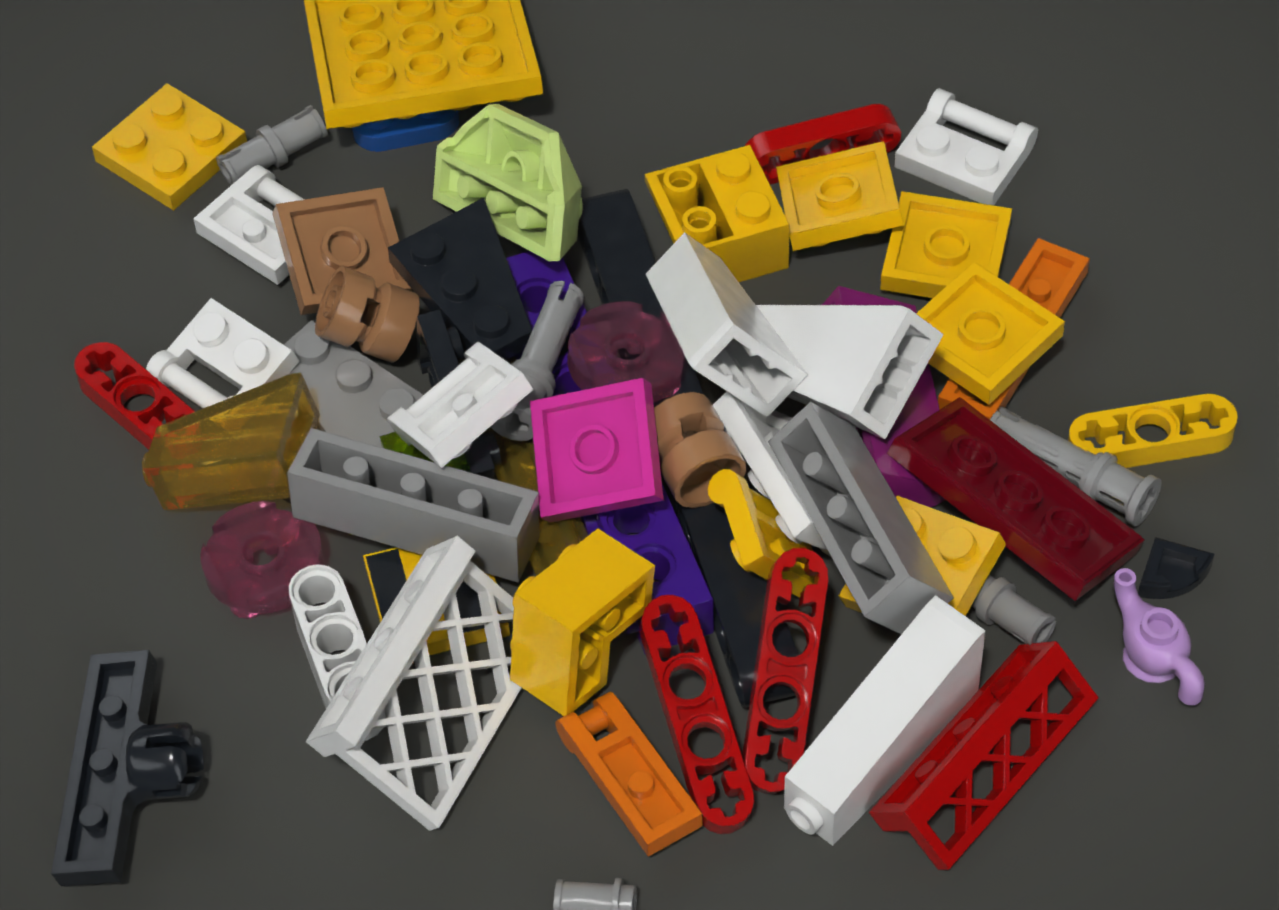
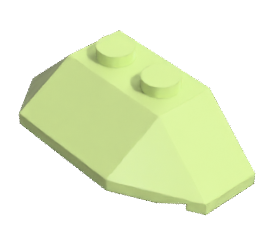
(520, 175)

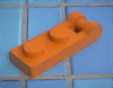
(630, 774)

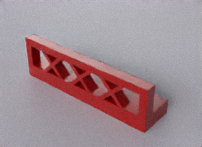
(968, 739)

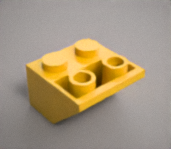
(725, 208)

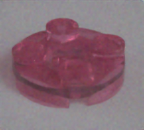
(619, 325)
(230, 551)

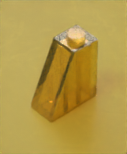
(232, 448)

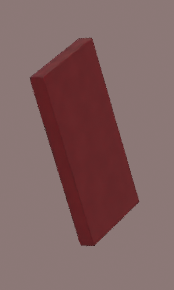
(1016, 494)

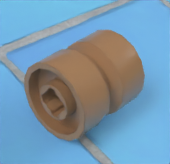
(385, 320)
(693, 447)

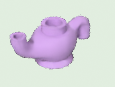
(1156, 641)

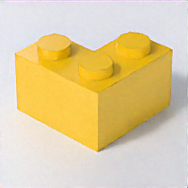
(572, 616)

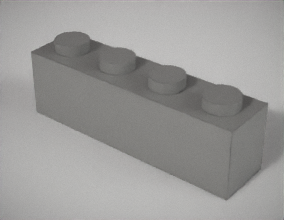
(412, 502)
(858, 518)

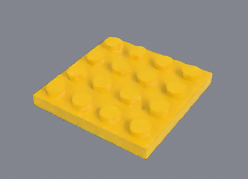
(418, 56)

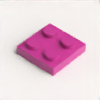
(596, 450)

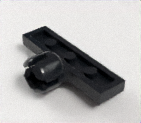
(117, 767)

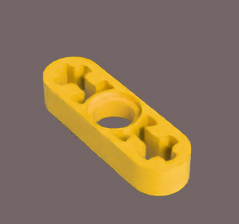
(1166, 414)

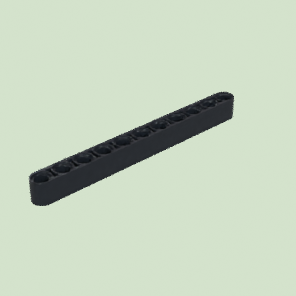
(618, 264)

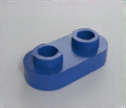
(401, 133)

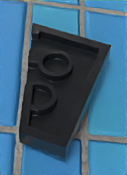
(465, 274)
(438, 355)

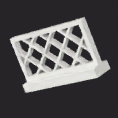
(386, 662)

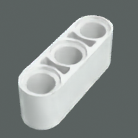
(327, 628)

